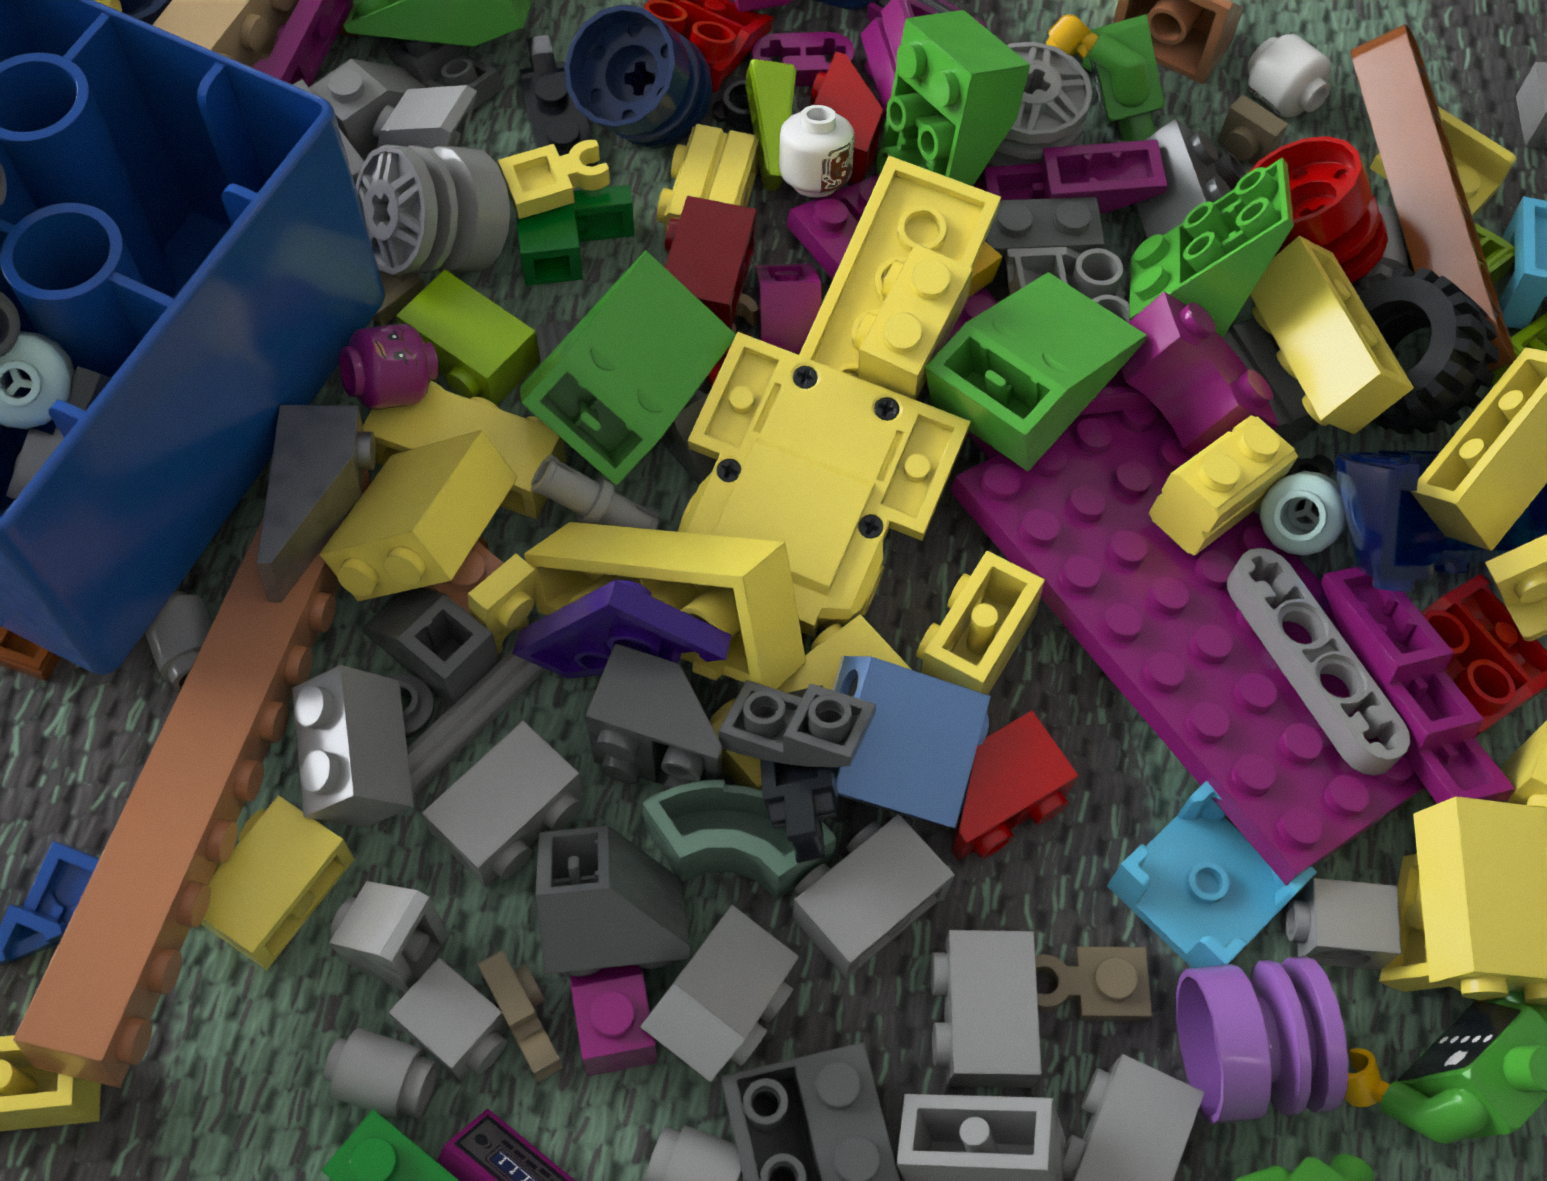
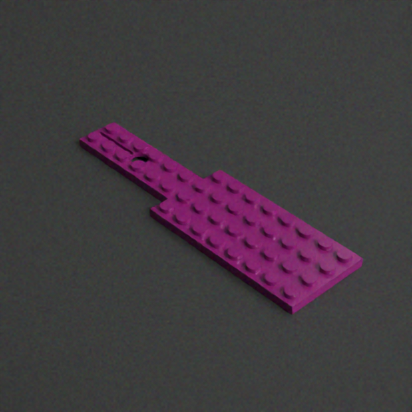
(1158, 614)

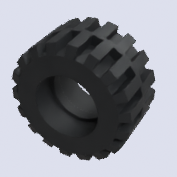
(1457, 349)

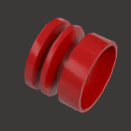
(1333, 202)

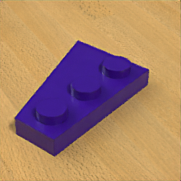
(583, 633)

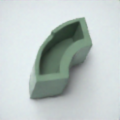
(726, 830)

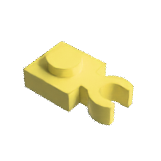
(545, 181)
(504, 599)

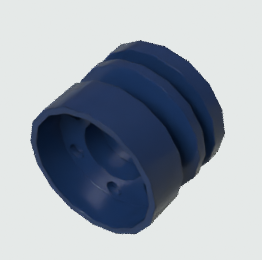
(638, 77)

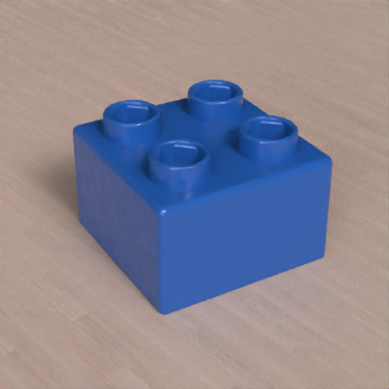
(197, 253)

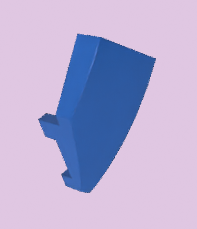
(48, 905)

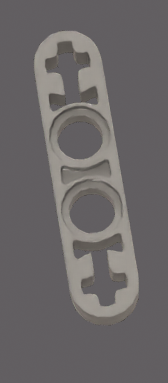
(1325, 655)

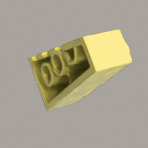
(718, 579)

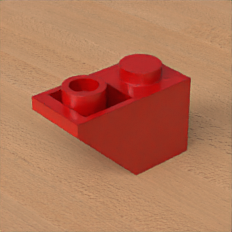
(852, 99)
(1012, 779)

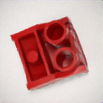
(716, 28)
(1490, 656)

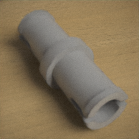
(589, 498)

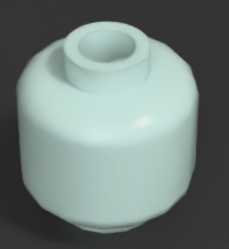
(50, 380)
(1282, 521)

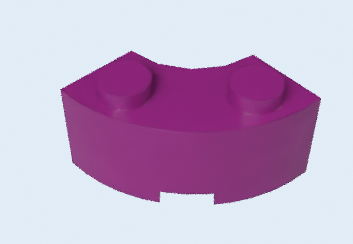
(1194, 374)

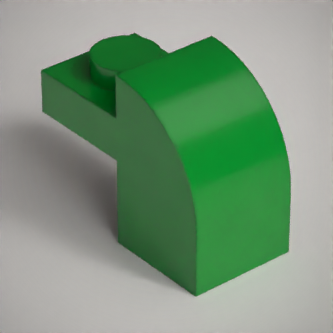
(552, 238)

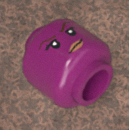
(387, 366)

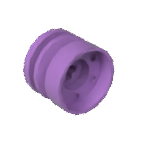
(1262, 1039)

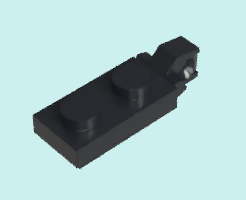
(548, 103)
(799, 801)

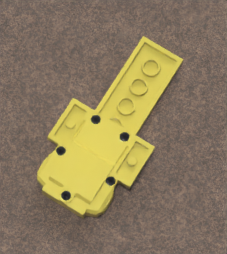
(813, 447)

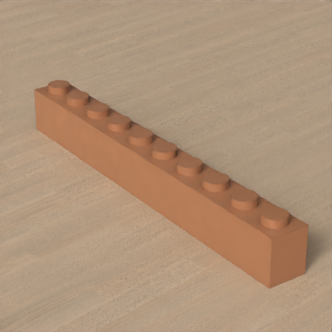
(176, 828)

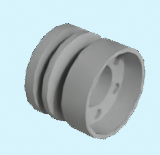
(1051, 106)
(433, 208)

